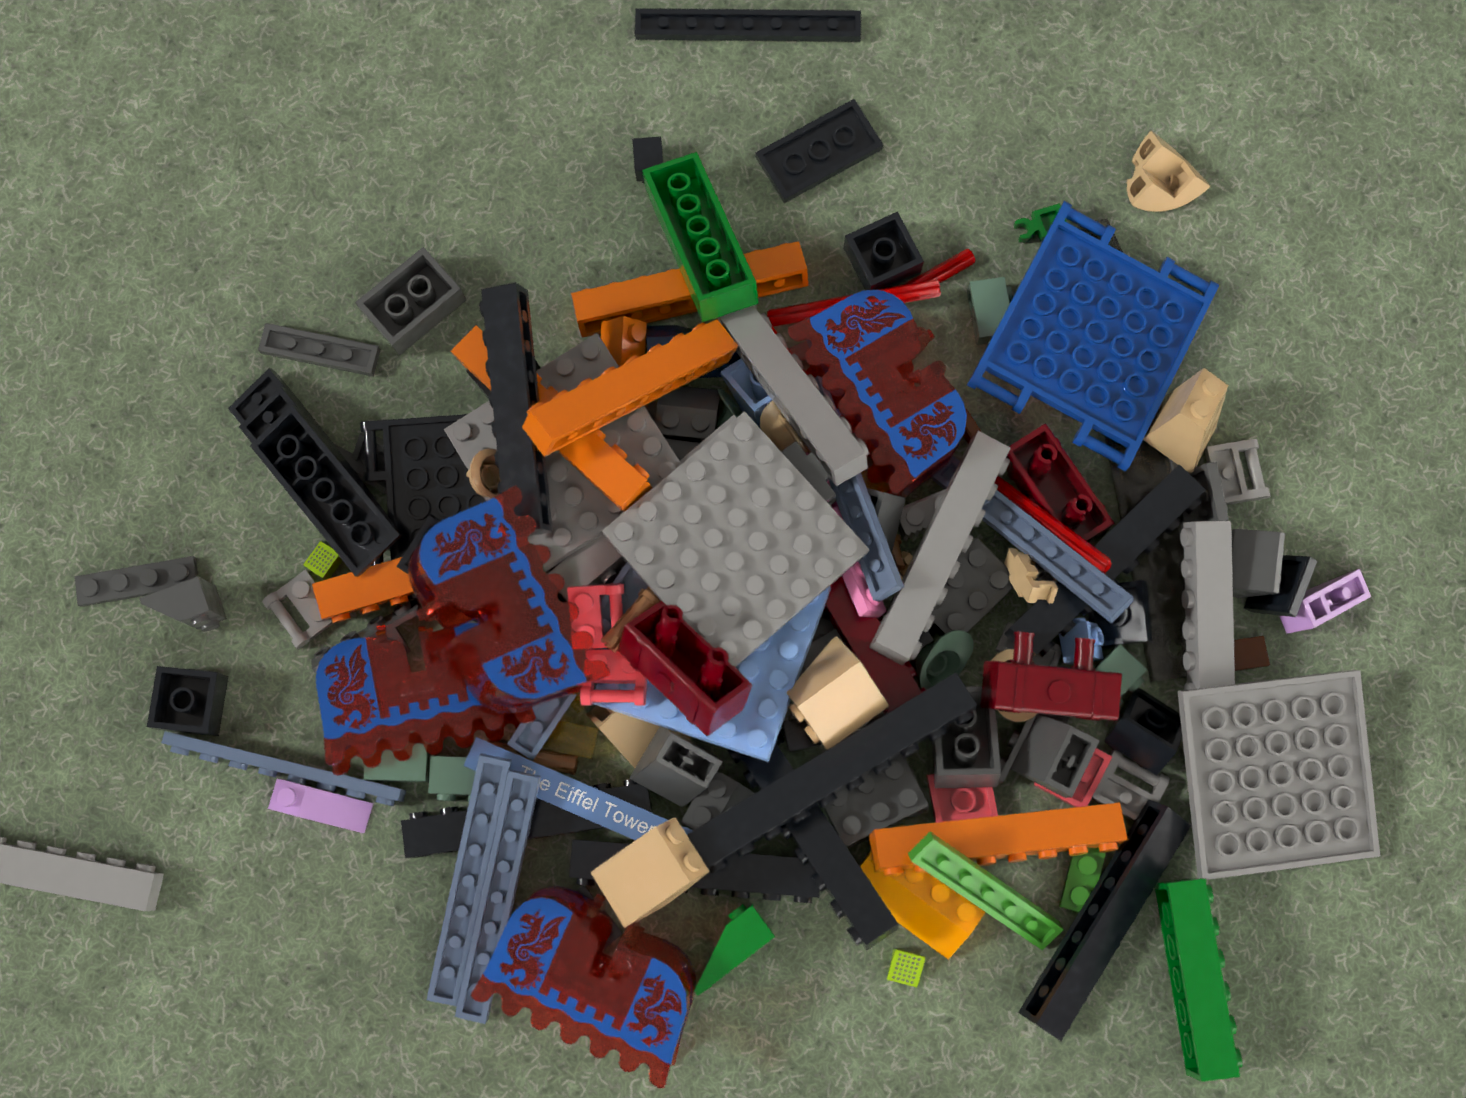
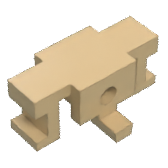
(1023, 578)

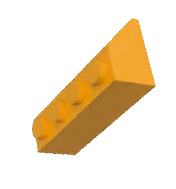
(926, 907)

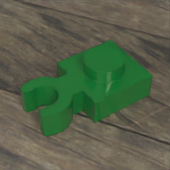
(1039, 224)

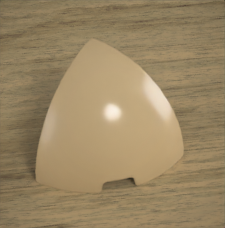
(1162, 177)

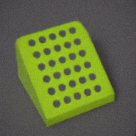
(323, 561)
(905, 967)

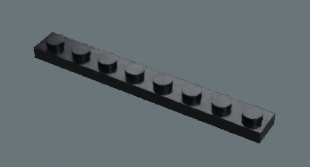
(748, 25)

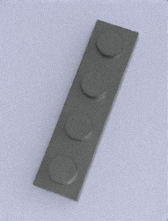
(319, 349)
(133, 581)

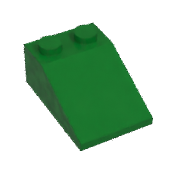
(739, 940)

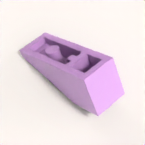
(1328, 601)
(320, 805)

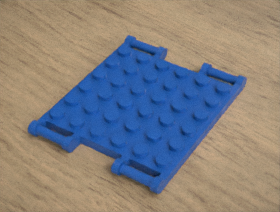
(1094, 335)

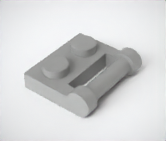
(1232, 474)
(302, 595)
(1132, 798)

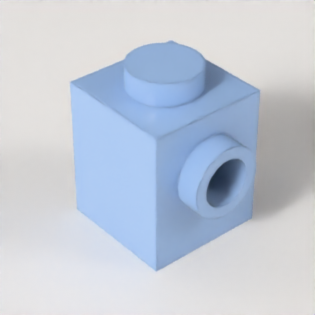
(1082, 629)

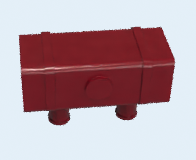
(1054, 483)
(685, 667)
(1048, 689)

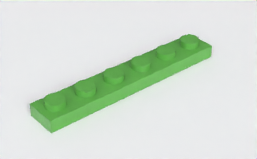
(985, 890)

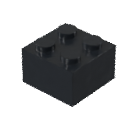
(883, 253)
(187, 701)

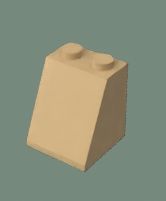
(1188, 419)
(835, 695)
(625, 732)
(650, 872)

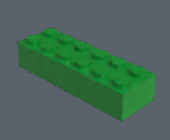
(700, 237)
(1198, 980)

